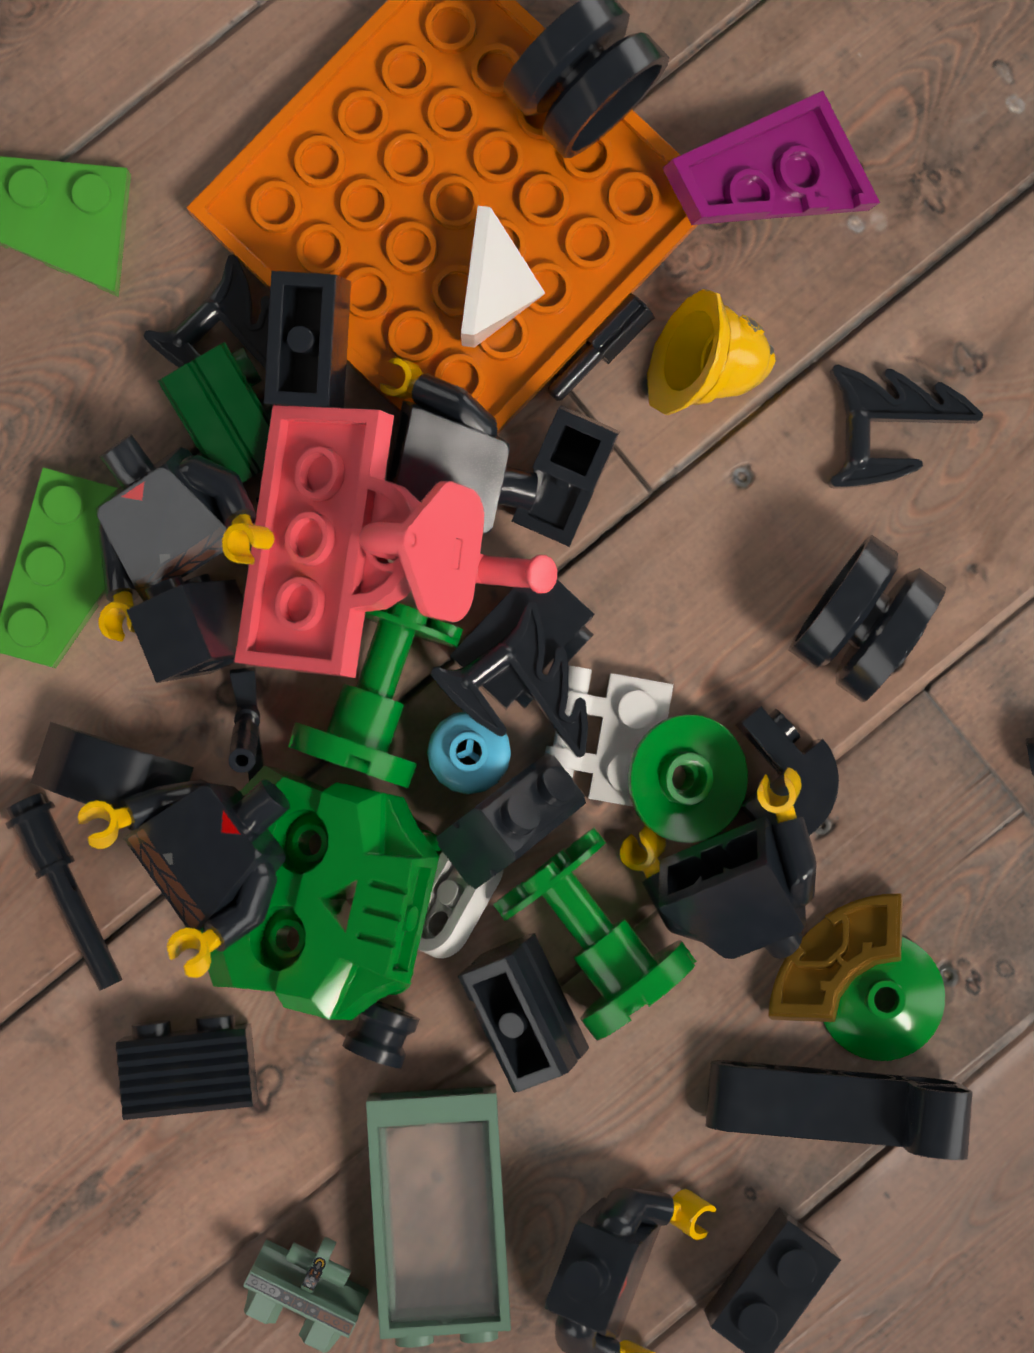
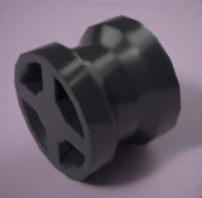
(381, 1034)

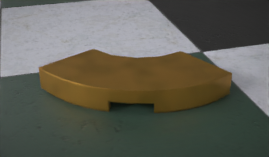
(834, 955)

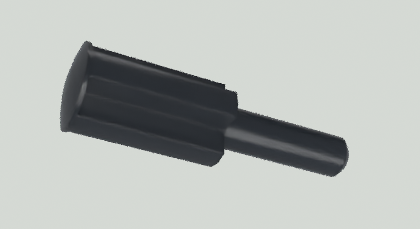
(604, 343)

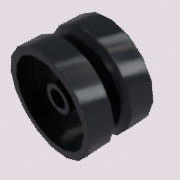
(585, 74)
(876, 625)

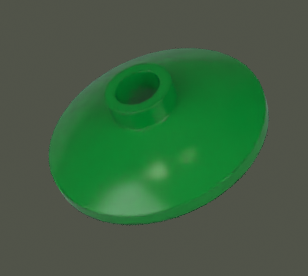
(713, 781)
(905, 1026)

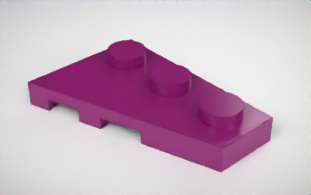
(774, 169)

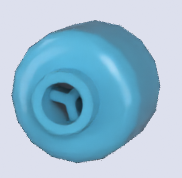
(459, 776)

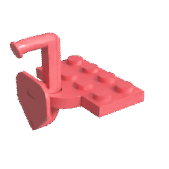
(334, 538)

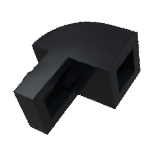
(567, 474)
(815, 765)
(99, 769)

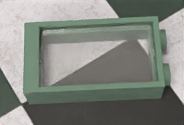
(438, 1215)

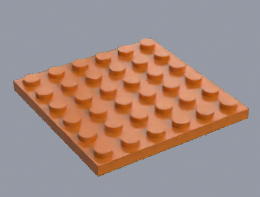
(383, 184)

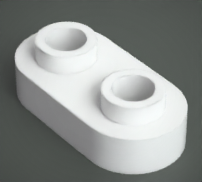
(453, 910)

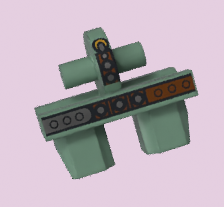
(308, 1286)

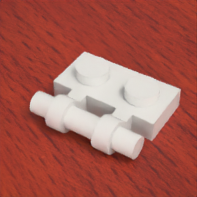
(627, 715)

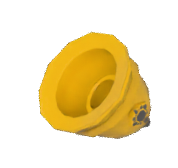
(706, 355)

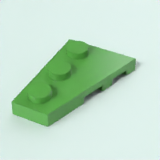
(66, 216)
(55, 571)

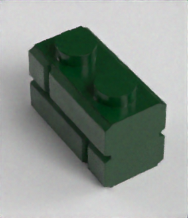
(221, 409)

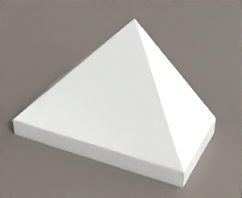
(498, 281)

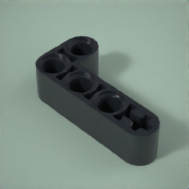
(841, 1105)

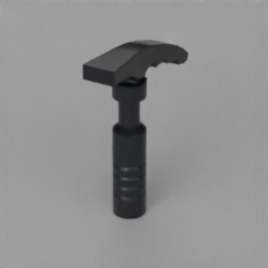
(246, 743)

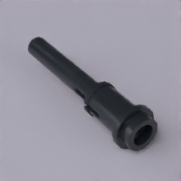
(52, 859)

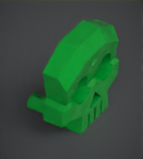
(343, 951)

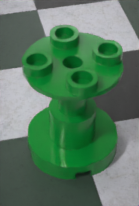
(366, 714)
(610, 953)

